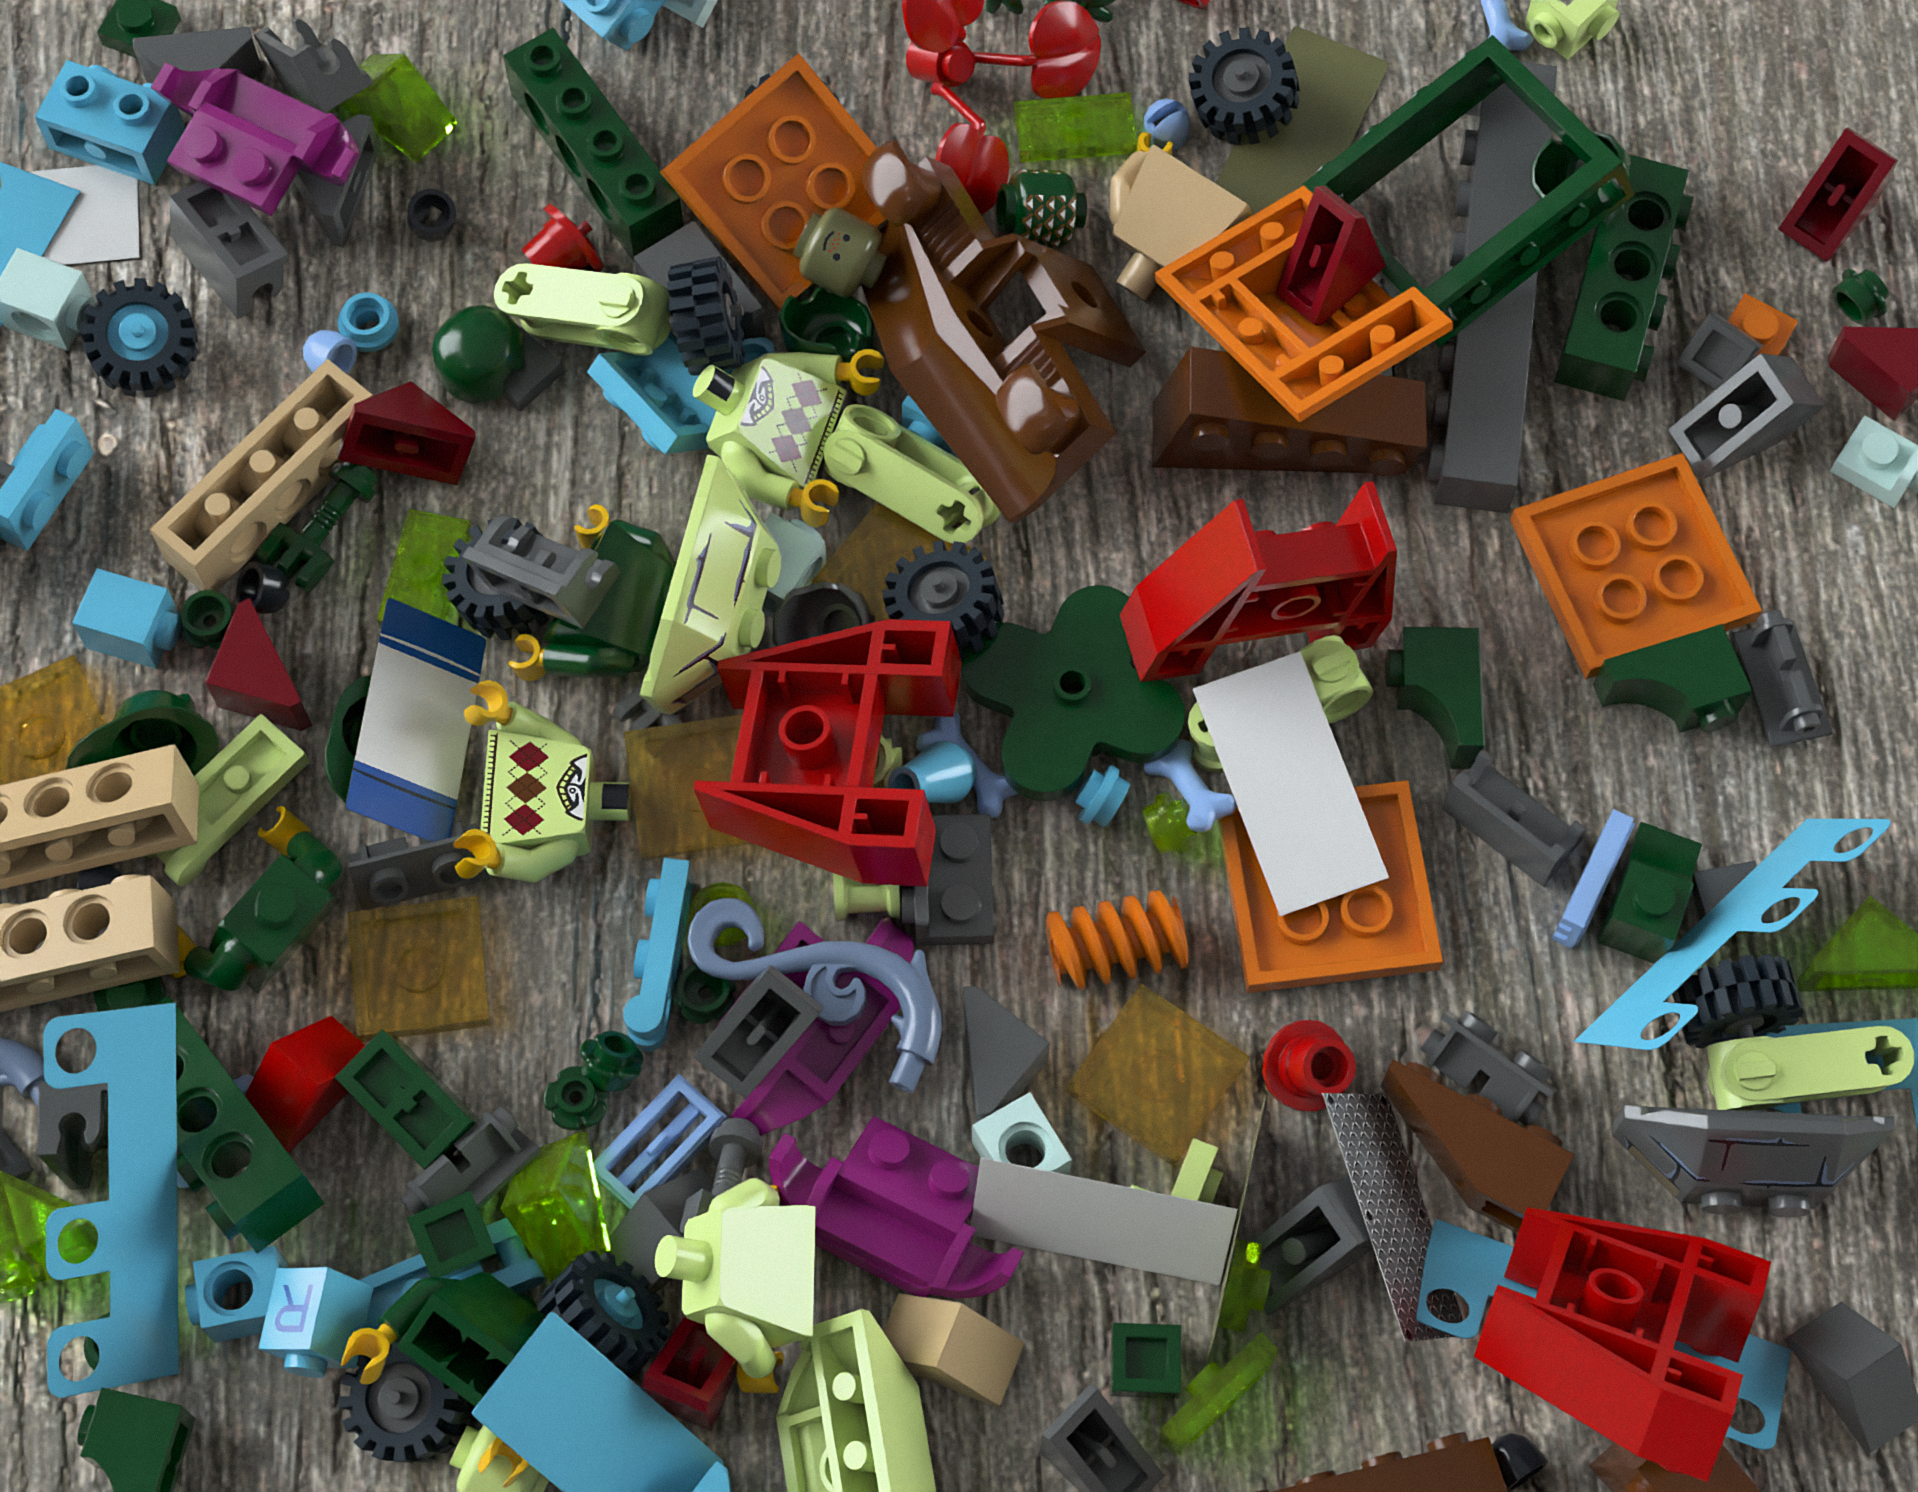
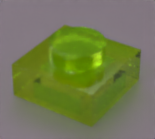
(1245, 1286)

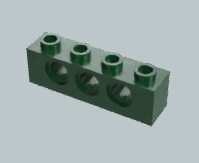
(593, 143)
(1592, 353)
(272, 1189)

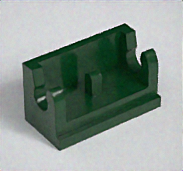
(407, 1099)

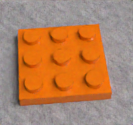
(770, 169)
(1634, 562)
(1346, 938)

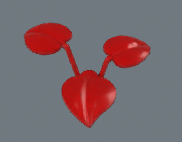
(1063, 61)

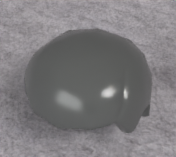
(819, 611)

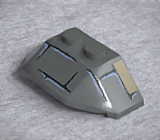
(1748, 1155)

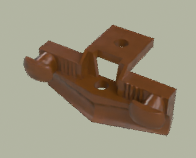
(1004, 409)

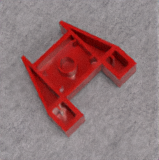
(1263, 585)
(814, 746)
(1608, 1328)

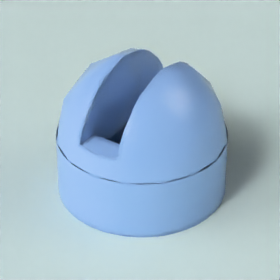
(1172, 128)
(331, 346)

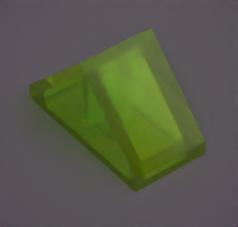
(401, 105)
(1865, 954)
(558, 1205)

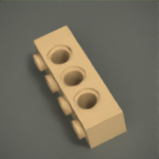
(260, 481)
(96, 815)
(71, 961)

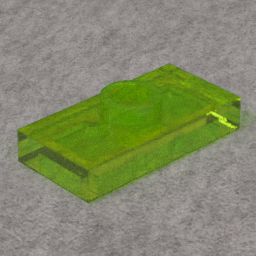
(1075, 127)
(420, 562)
(1215, 1392)

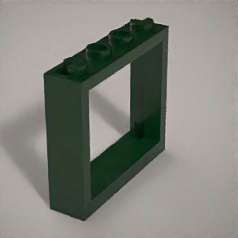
(1529, 239)

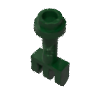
(303, 547)

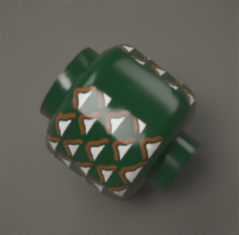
(1041, 207)

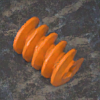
(1116, 938)

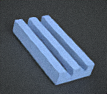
(1594, 879)
(641, 1125)

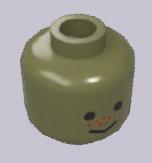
(840, 252)

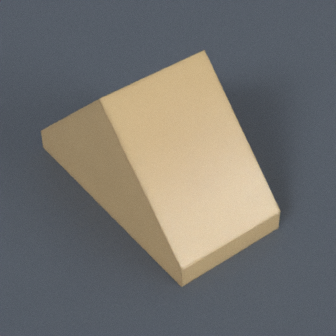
(953, 1347)

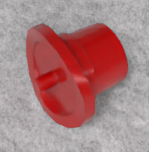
(563, 244)
(1306, 1062)

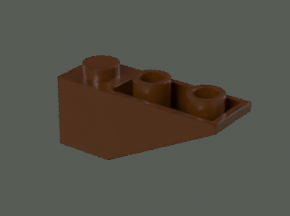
(1482, 1154)

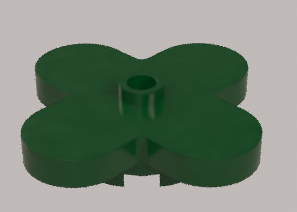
(1060, 732)

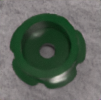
(1861, 296)
(197, 610)
(694, 1007)
(611, 1061)
(574, 1115)

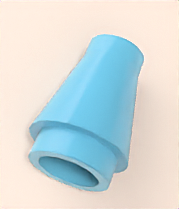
(940, 770)

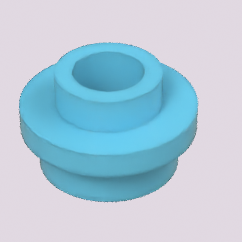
(365, 308)
(1101, 796)

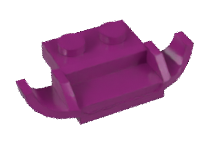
(251, 136)
(823, 1053)
(896, 1212)

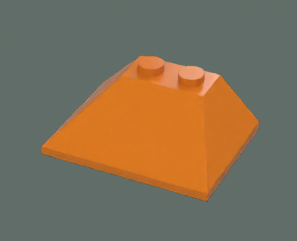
(1304, 366)

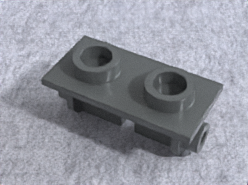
(1781, 681)
(394, 873)
(1470, 1049)
(489, 1159)

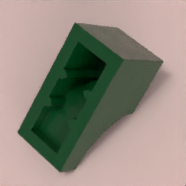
(1685, 678)
(1442, 682)
(1651, 894)
(135, 1440)

